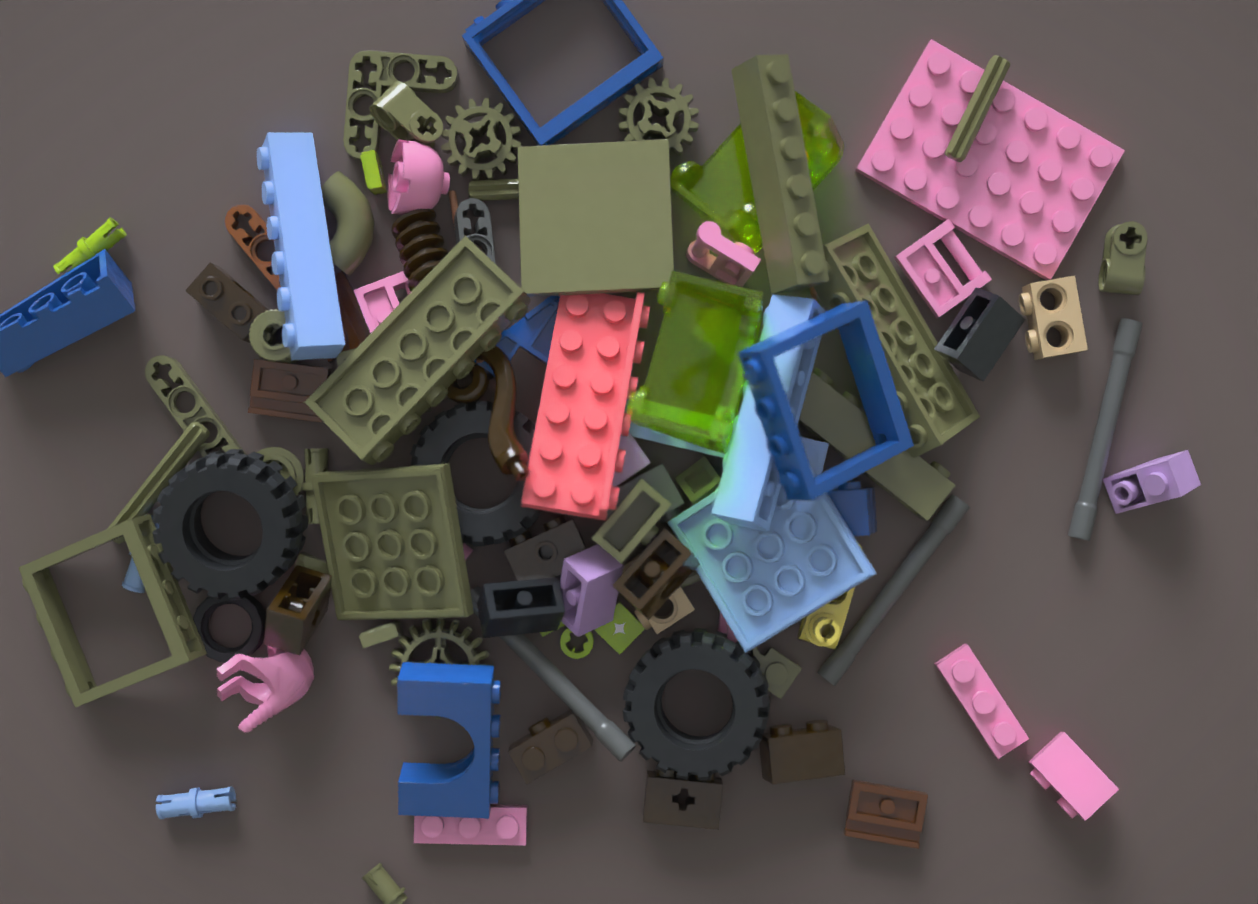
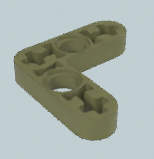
(384, 79)

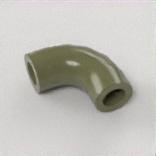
(353, 220)

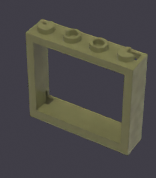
(161, 589)

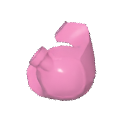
(284, 678)

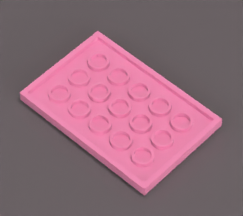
(1023, 178)

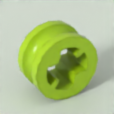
(587, 645)

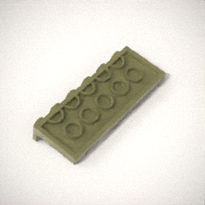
(419, 352)
(924, 380)

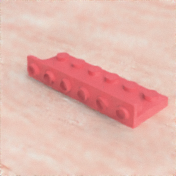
(585, 405)

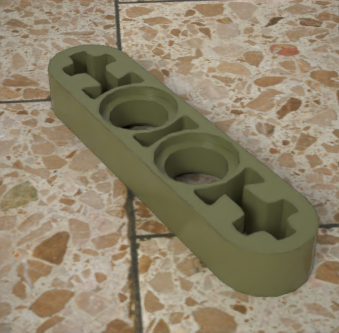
(202, 411)

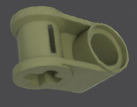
(406, 115)
(1123, 265)

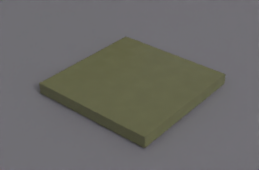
(595, 217)
(393, 543)

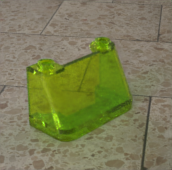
(723, 186)
(696, 365)

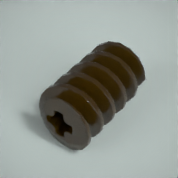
(418, 244)

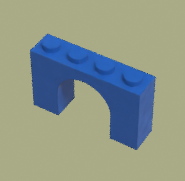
(467, 697)

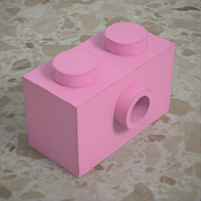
(1072, 776)

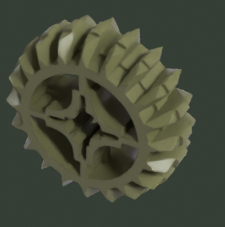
(440, 649)

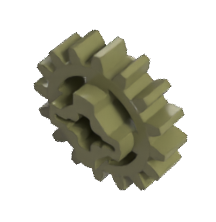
(672, 109)
(489, 125)

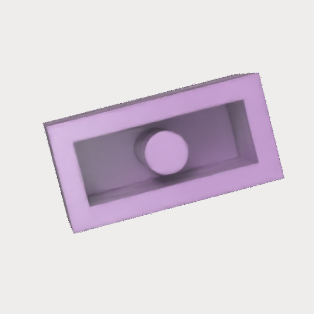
(588, 589)

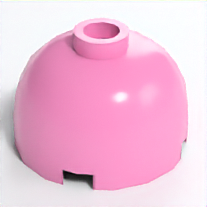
(416, 178)

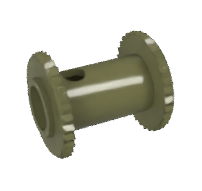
(263, 336)

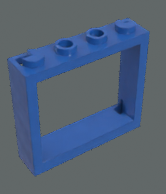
(512, 10)
(873, 383)

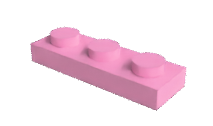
(981, 701)
(504, 827)

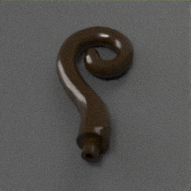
(501, 437)

